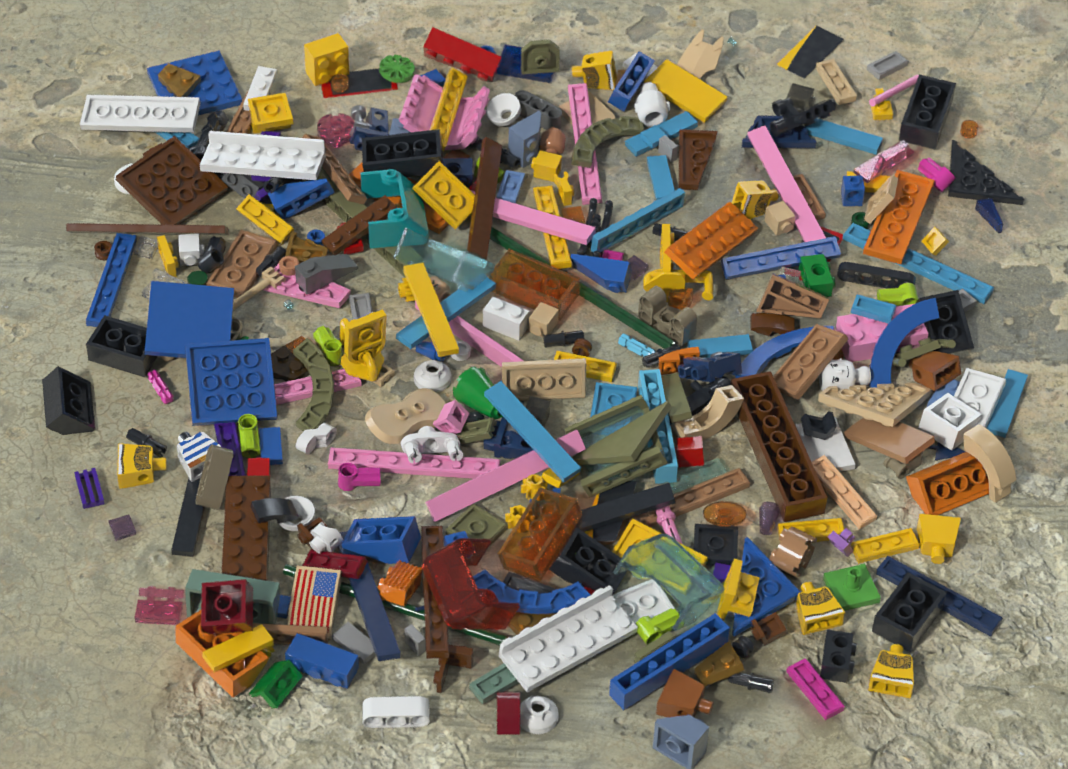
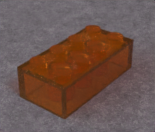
(534, 282)
(540, 534)

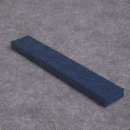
(955, 604)

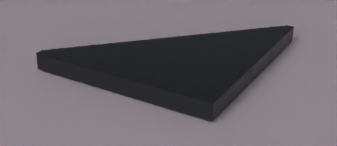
(977, 180)

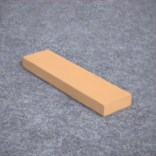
(843, 493)

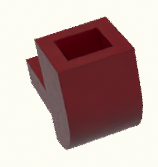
(508, 713)

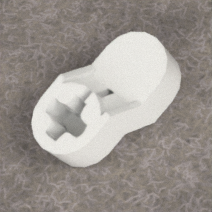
(316, 438)

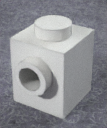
(190, 249)

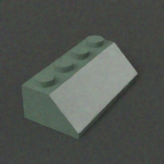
(265, 594)

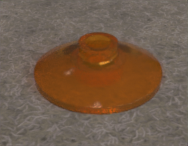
(724, 513)

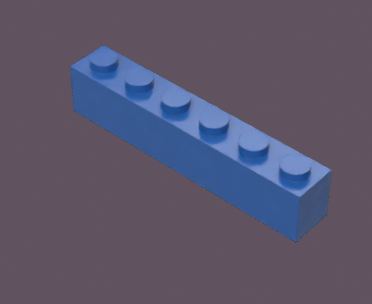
(677, 654)

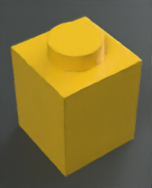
(546, 165)

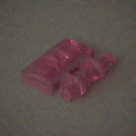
(159, 612)

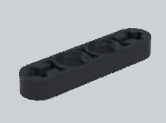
(876, 275)

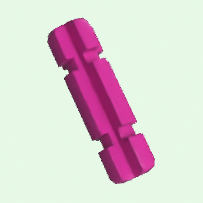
(160, 387)

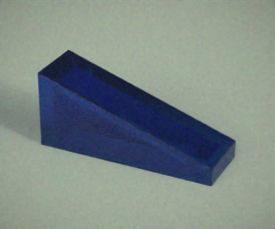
(988, 211)

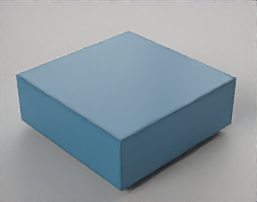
(652, 135)

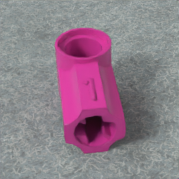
(932, 170)
(351, 476)

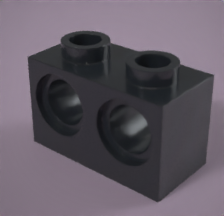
(834, 656)

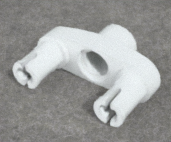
(438, 442)

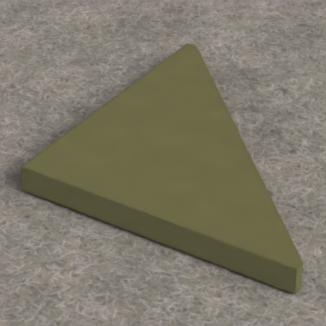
(626, 442)

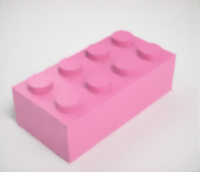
(864, 333)

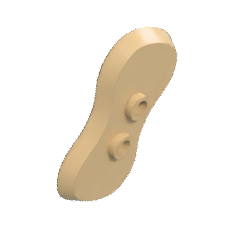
(395, 421)

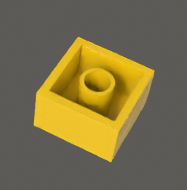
(326, 58)

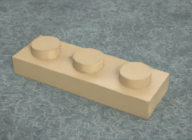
(836, 82)

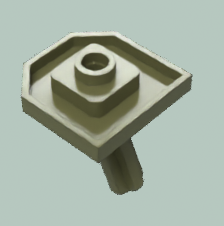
(540, 57)

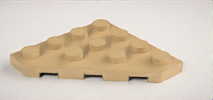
(881, 404)

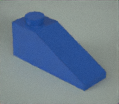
(298, 196)
(608, 273)

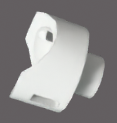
(323, 538)

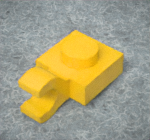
(883, 110)
(564, 189)

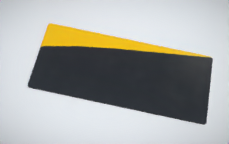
(809, 51)
(610, 531)

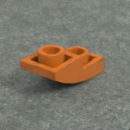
(669, 362)

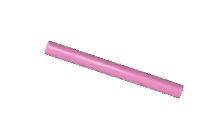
(893, 91)

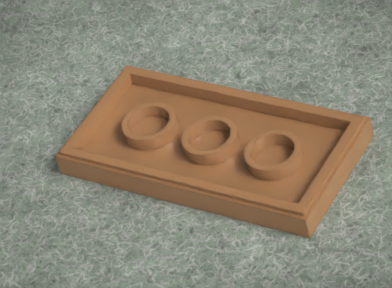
(241, 262)
(808, 360)
(897, 442)

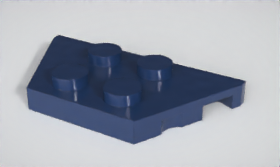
(793, 138)

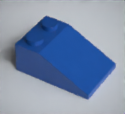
(384, 538)

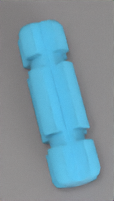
(635, 345)

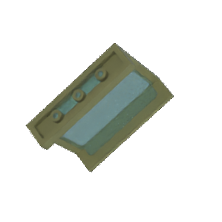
(605, 476)

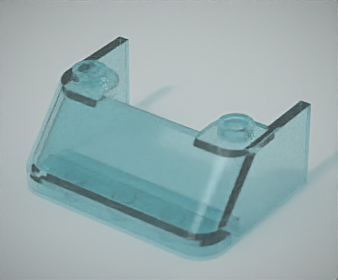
(443, 261)
(676, 573)

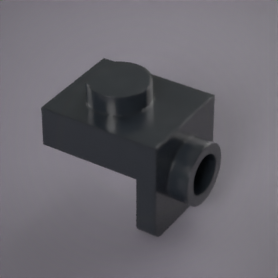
(817, 426)

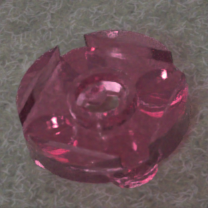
(335, 137)

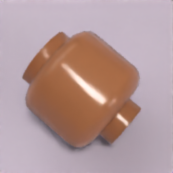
(553, 141)

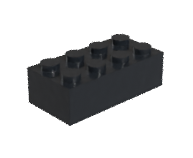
(927, 111)
(407, 153)

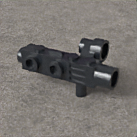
(795, 118)
(216, 122)
(703, 394)

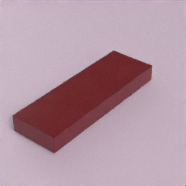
(350, 565)

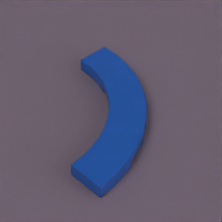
(893, 335)
(782, 344)
(532, 601)

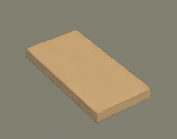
(546, 378)

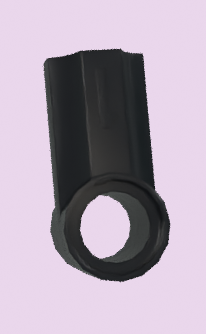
(212, 255)

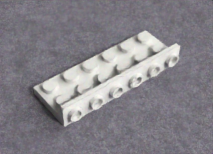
(263, 155)
(566, 639)

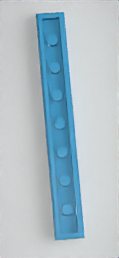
(928, 267)

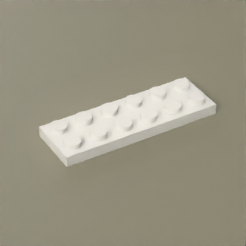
(140, 113)

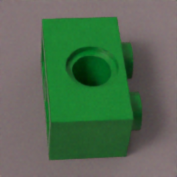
(816, 274)

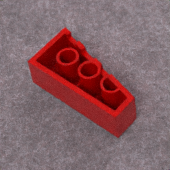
(461, 55)

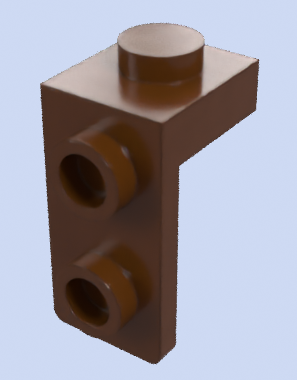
(458, 656)

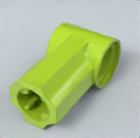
(904, 295)
(328, 345)
(249, 436)
(653, 628)

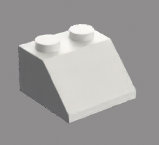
(506, 317)
(948, 420)

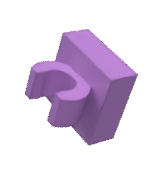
(842, 542)

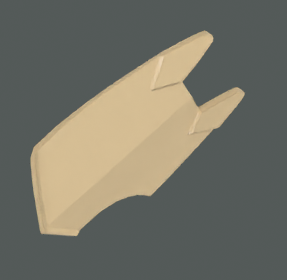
(701, 56)

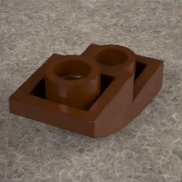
(767, 322)

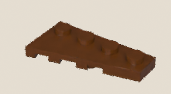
(694, 154)

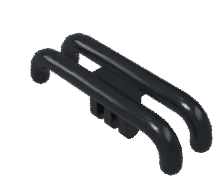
(595, 221)

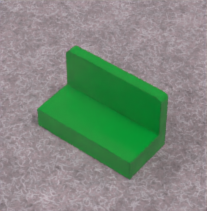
(277, 683)

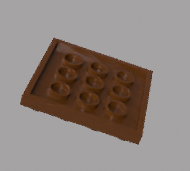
(171, 183)

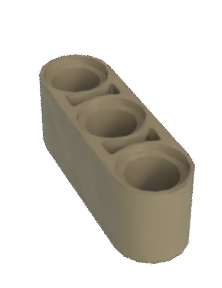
(214, 477)

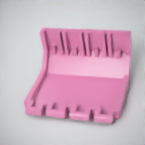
(422, 105)

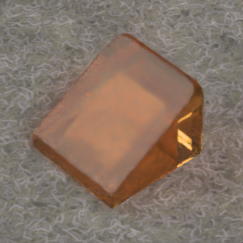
(680, 298)

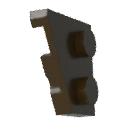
(287, 365)

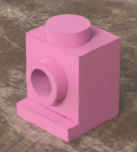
(452, 418)

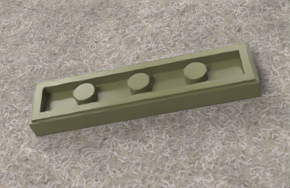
(676, 396)

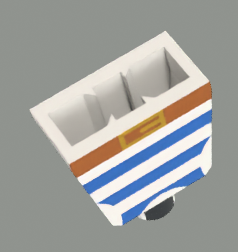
(193, 451)

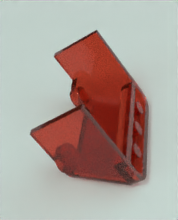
(456, 591)

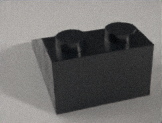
(951, 322)
(587, 562)

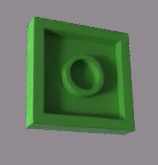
(852, 587)

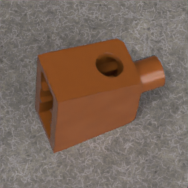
(935, 369)
(682, 697)

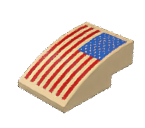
(315, 597)

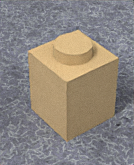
(779, 218)
(543, 320)

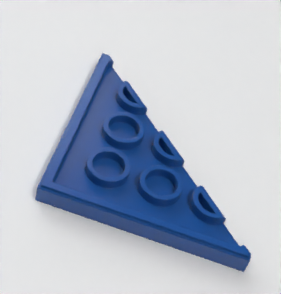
(773, 589)

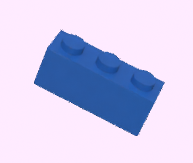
(631, 81)
(323, 661)

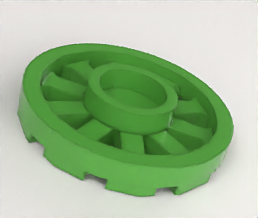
(396, 69)

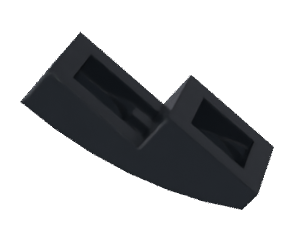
(274, 508)

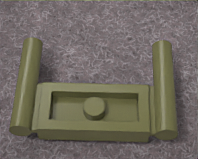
(925, 345)

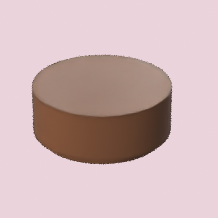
(287, 265)

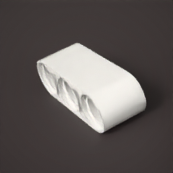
(396, 712)

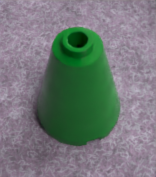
(471, 391)

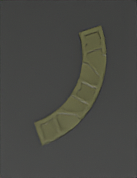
(600, 132)
(322, 384)

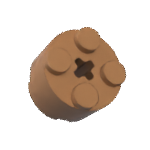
(793, 551)

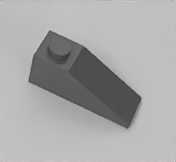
(322, 271)

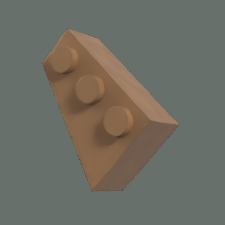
(791, 299)

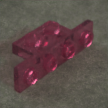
(884, 161)

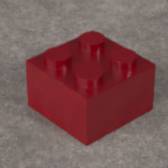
(227, 606)

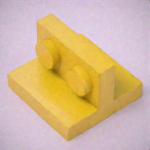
(270, 113)
(738, 592)

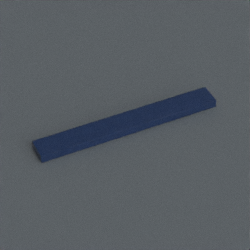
(373, 612)

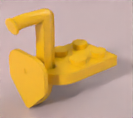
(670, 278)
(363, 345)

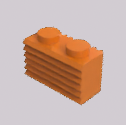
(400, 583)

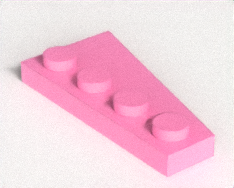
(330, 295)

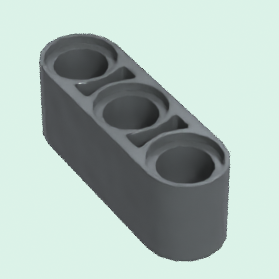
(550, 114)

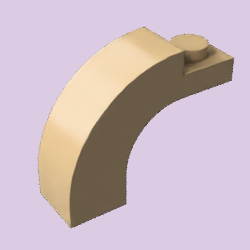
(713, 417)
(994, 459)

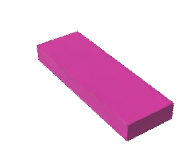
(815, 689)

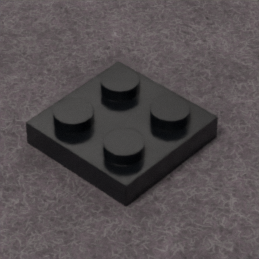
(716, 543)

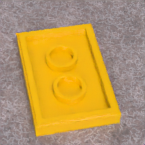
(446, 195)

